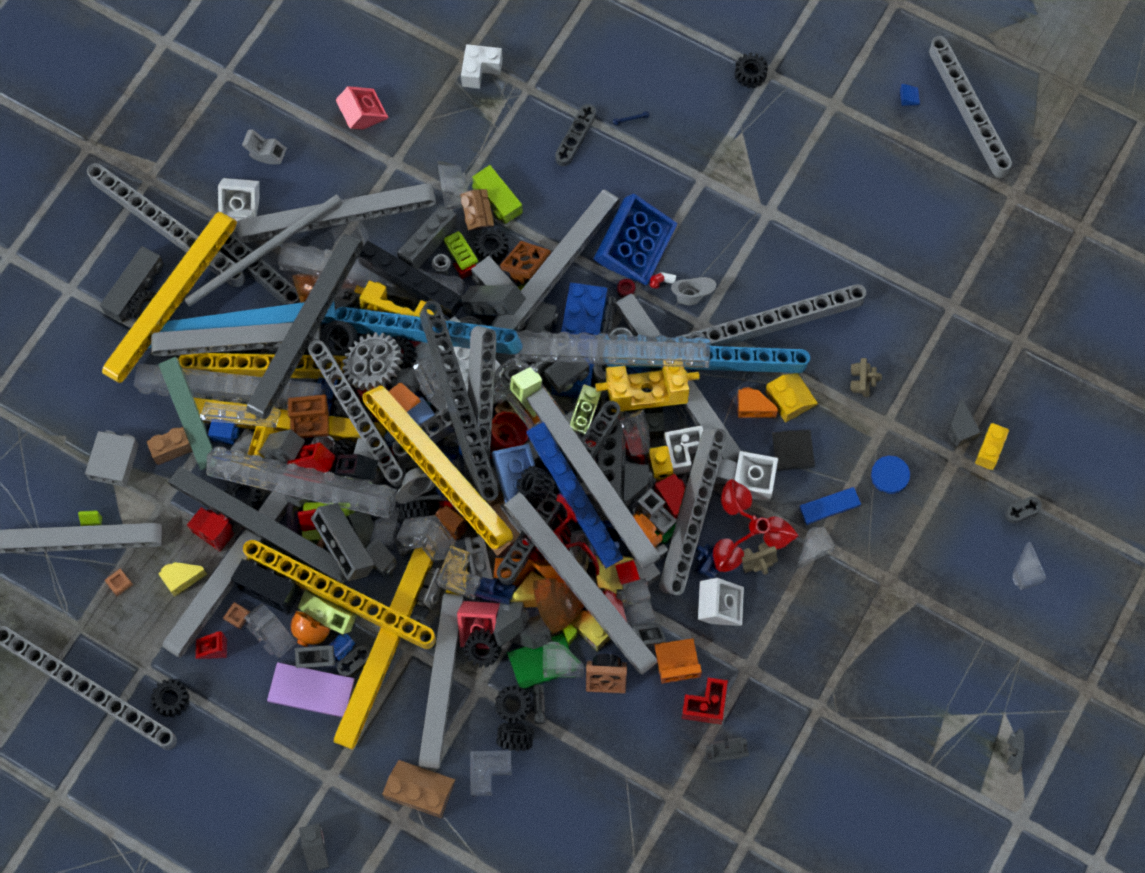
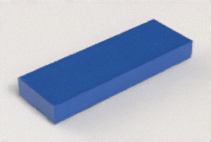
(830, 506)

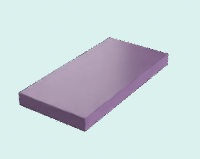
(310, 690)

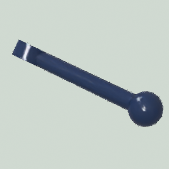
(616, 121)

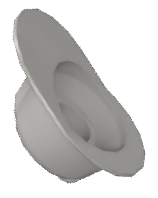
(692, 290)
(414, 484)

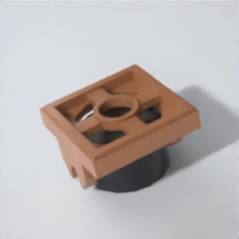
(606, 674)

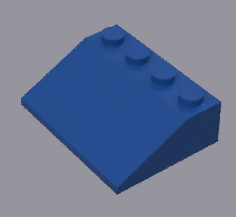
(635, 240)

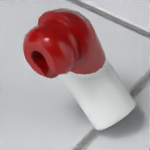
(661, 277)

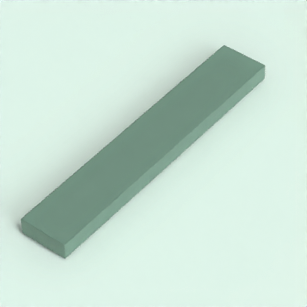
(187, 410)

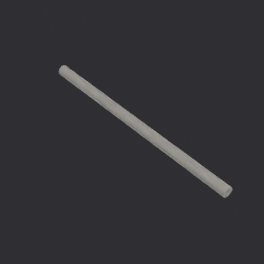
(263, 250)

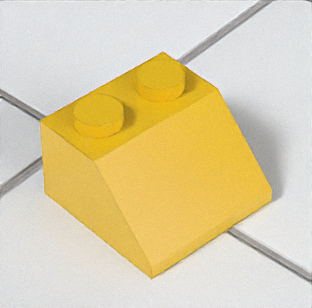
(790, 396)

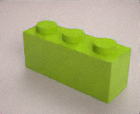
(500, 197)

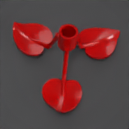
(563, 526)
(776, 530)

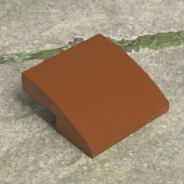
(309, 416)

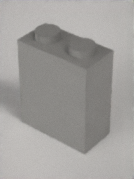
(112, 458)

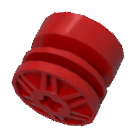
(507, 431)

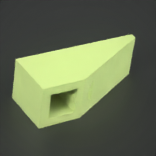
(524, 385)
(584, 409)
(327, 612)

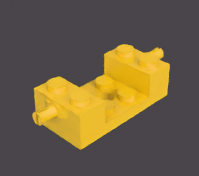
(374, 298)
(667, 387)

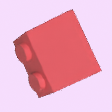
(361, 107)
(476, 616)

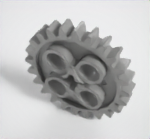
(372, 361)

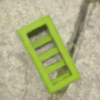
(455, 241)

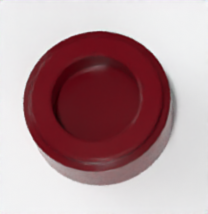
(626, 287)

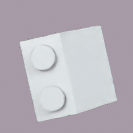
(238, 198)
(757, 474)
(720, 602)

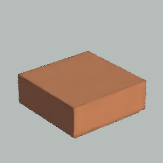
(118, 582)
(236, 615)

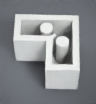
(478, 61)
(680, 445)

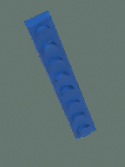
(574, 495)

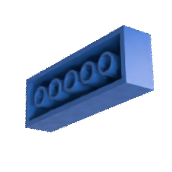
(583, 314)

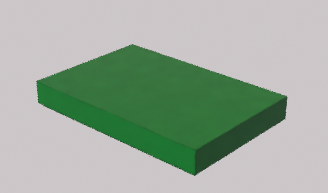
(528, 664)

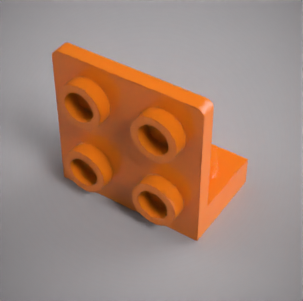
(677, 661)

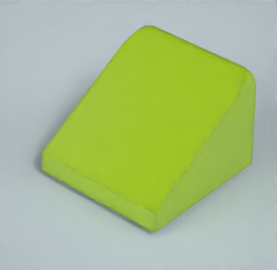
(90, 518)
(570, 633)

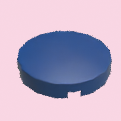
(890, 474)

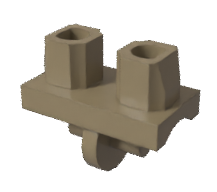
(863, 370)
(759, 560)

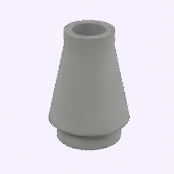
(441, 263)

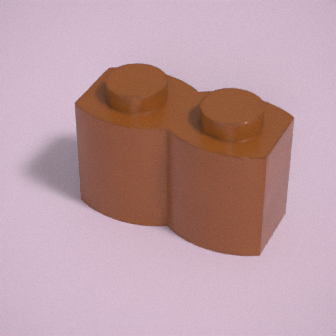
(452, 521)

